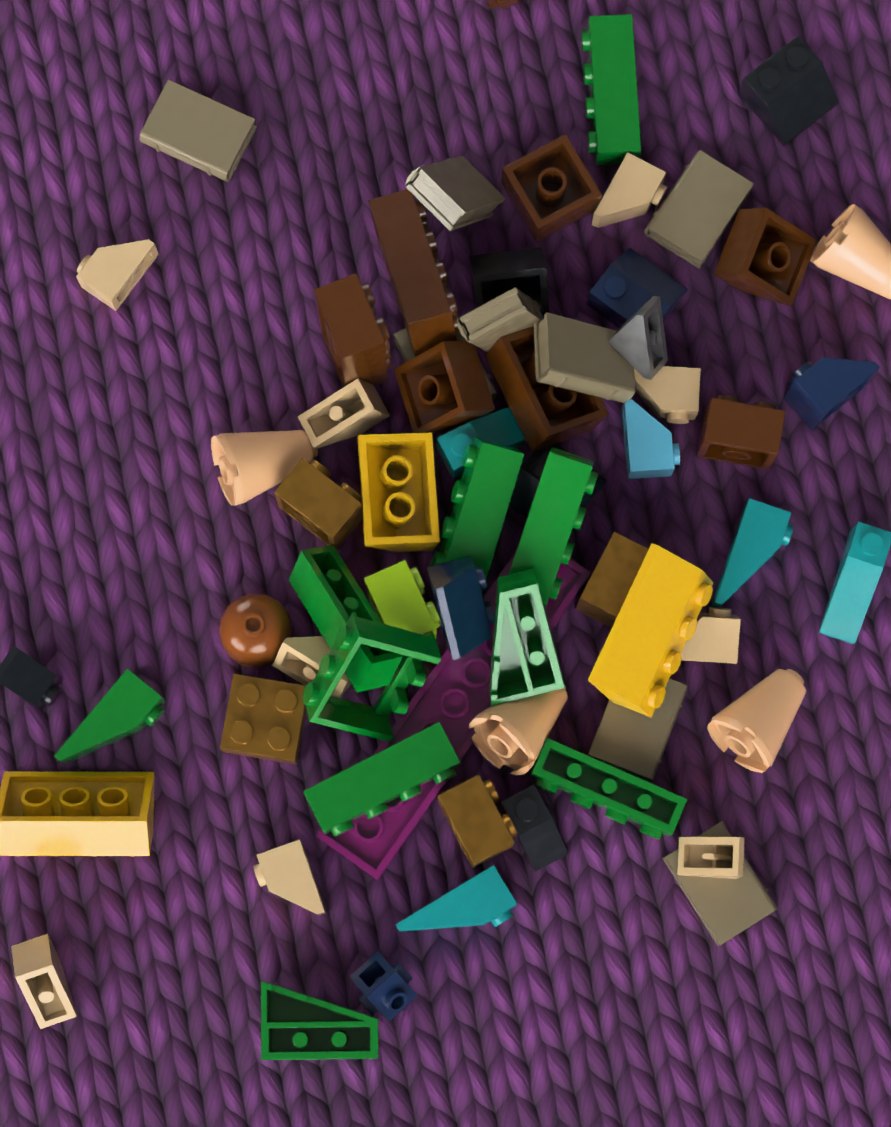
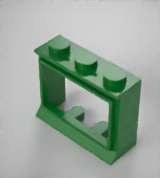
(357, 717)

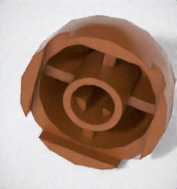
(254, 629)

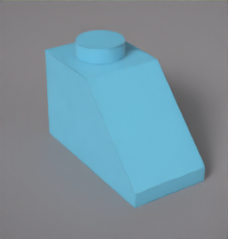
(647, 444)

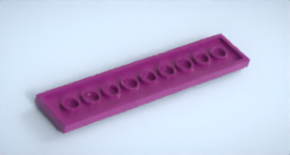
(453, 697)

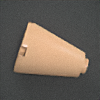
(856, 252)
(257, 460)
(759, 720)
(517, 729)

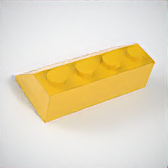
(651, 631)
(76, 813)

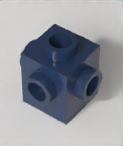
(386, 993)

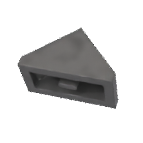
(643, 339)

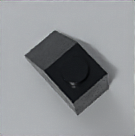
(29, 679)
(534, 828)

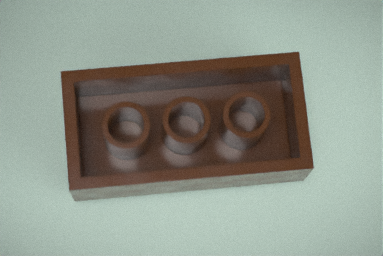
(415, 270)
(351, 331)

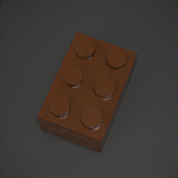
(541, 410)

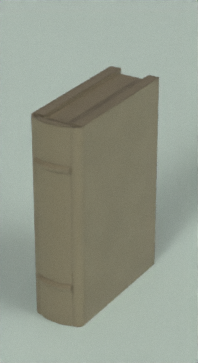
(198, 131)
(454, 192)
(698, 208)
(498, 318)
(581, 359)
(635, 740)
(724, 903)

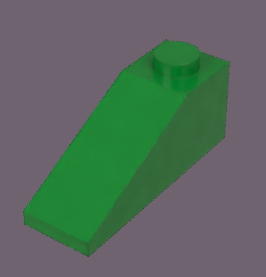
(119, 714)

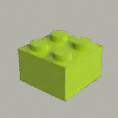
(399, 600)

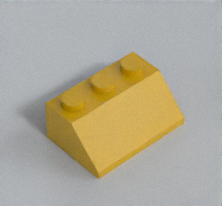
(398, 491)

